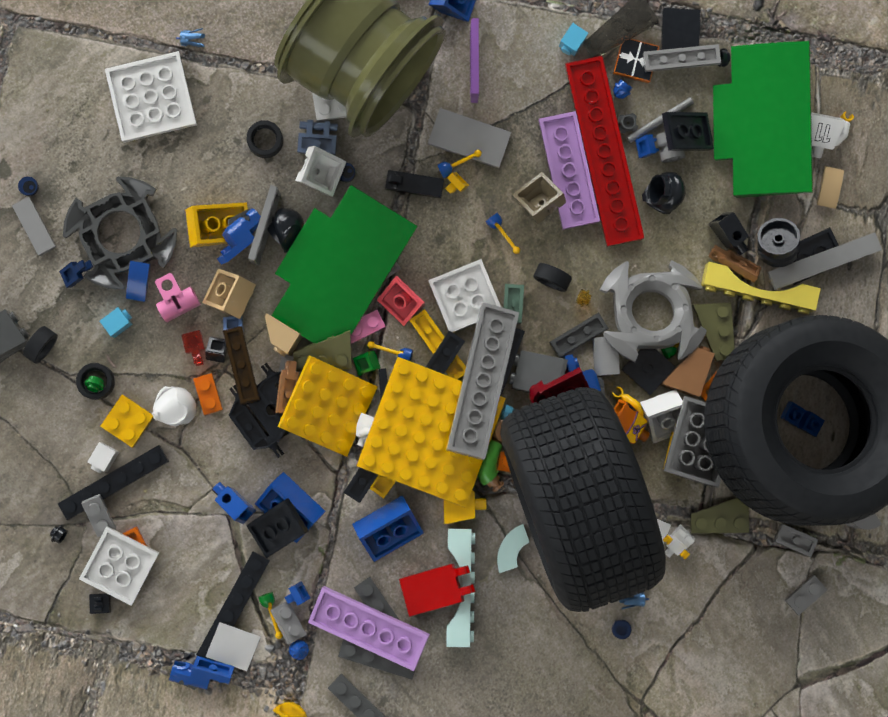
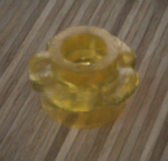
(583, 298)

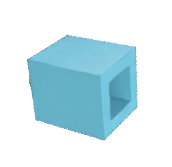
(573, 40)
(116, 322)

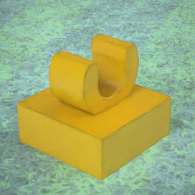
(457, 182)

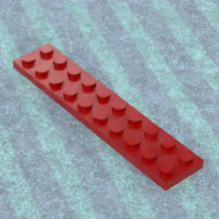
(604, 151)

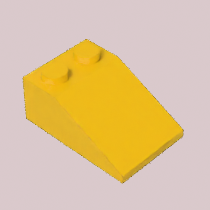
(208, 222)

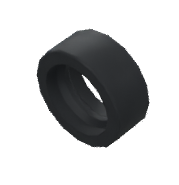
(264, 124)
(552, 277)
(40, 344)
(82, 374)

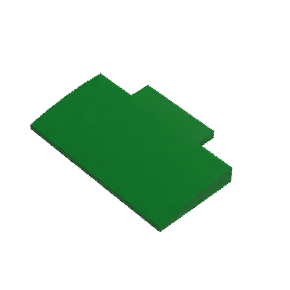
(766, 119)
(340, 265)

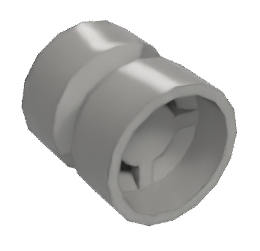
(665, 155)

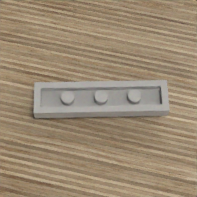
(681, 58)

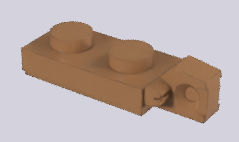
(736, 263)
(287, 383)

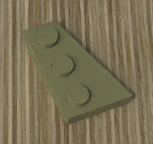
(719, 325)
(333, 350)
(722, 518)

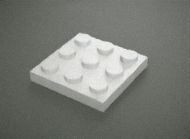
(462, 293)
(119, 565)

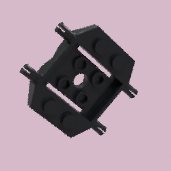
(248, 424)

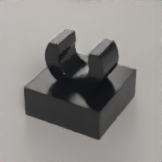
(99, 603)

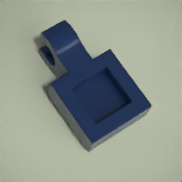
(73, 272)

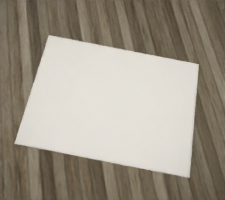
(233, 646)

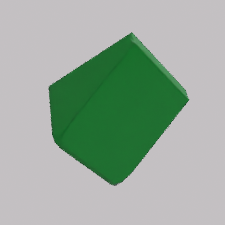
(366, 363)

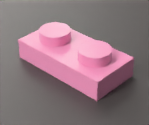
(368, 325)

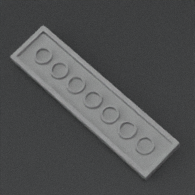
(482, 381)

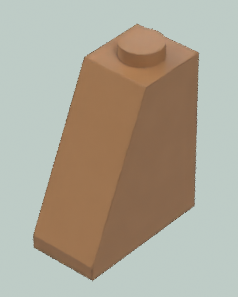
(691, 373)

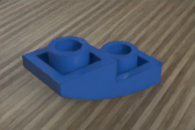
(137, 281)
(802, 419)

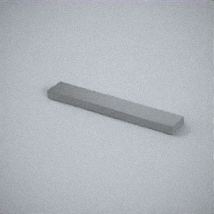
(824, 261)

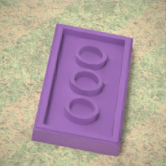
(474, 60)

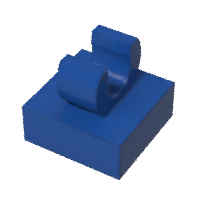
(646, 146)
(298, 594)

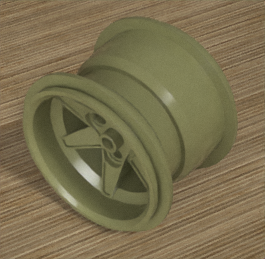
(359, 55)

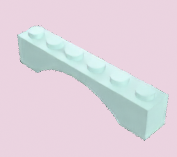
(458, 629)

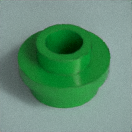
(94, 384)

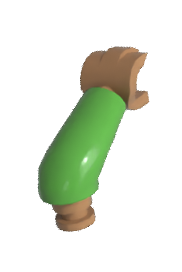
(488, 469)

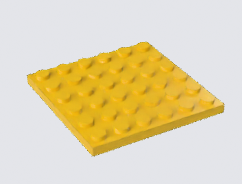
(413, 434)

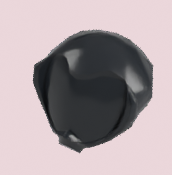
(665, 192)
(286, 227)

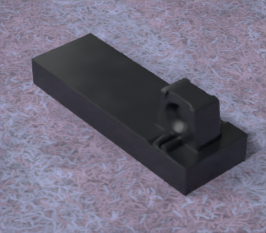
(414, 184)

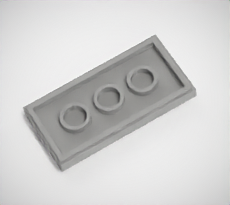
(465, 135)
(266, 218)

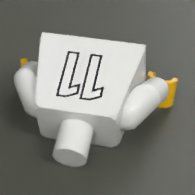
(828, 132)

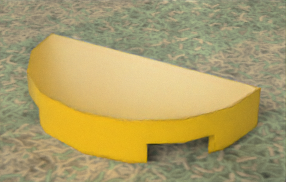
(289, 709)

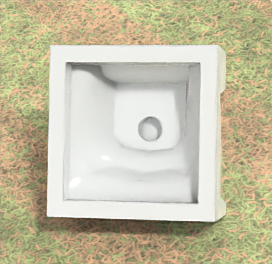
(321, 170)

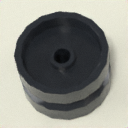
(778, 242)

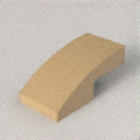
(830, 187)

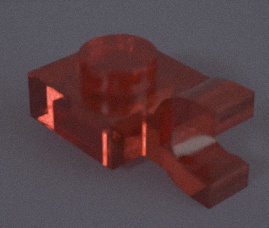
(193, 344)

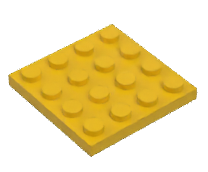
(327, 406)

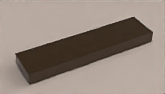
(241, 365)

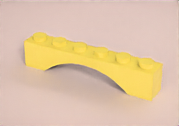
(722, 279)

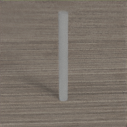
(659, 120)

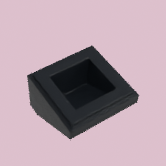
(216, 350)

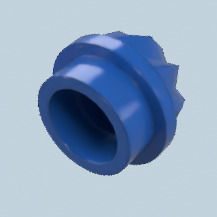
(622, 89)
(298, 649)

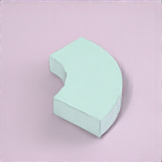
(510, 548)

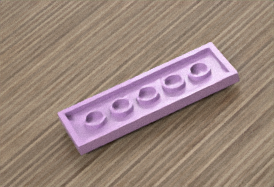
(569, 169)
(368, 628)

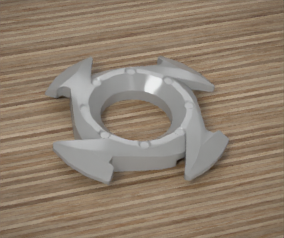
(673, 288)

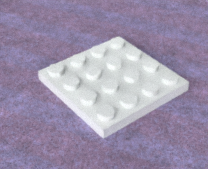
(150, 97)

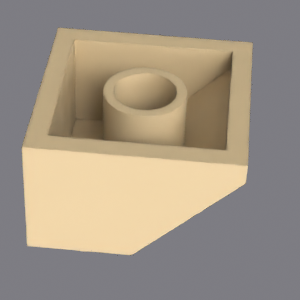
(229, 293)
(281, 336)

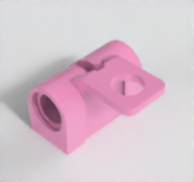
(174, 300)

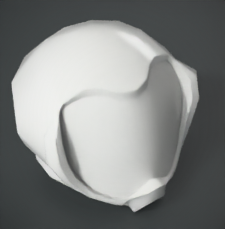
(174, 406)

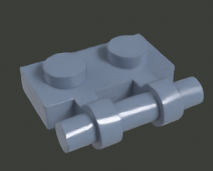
(325, 142)

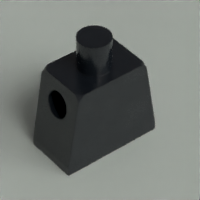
(730, 232)

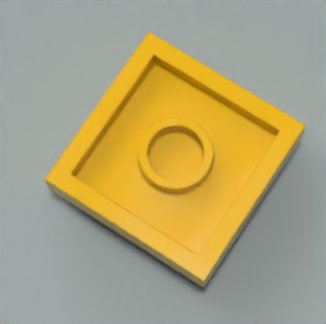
(127, 421)

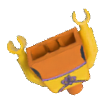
(631, 417)

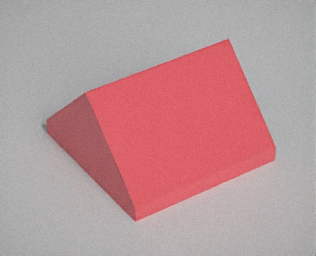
(400, 301)

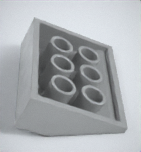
(688, 449)

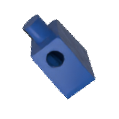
(238, 507)

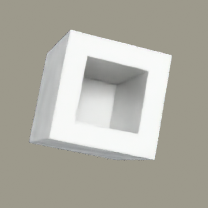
(102, 457)

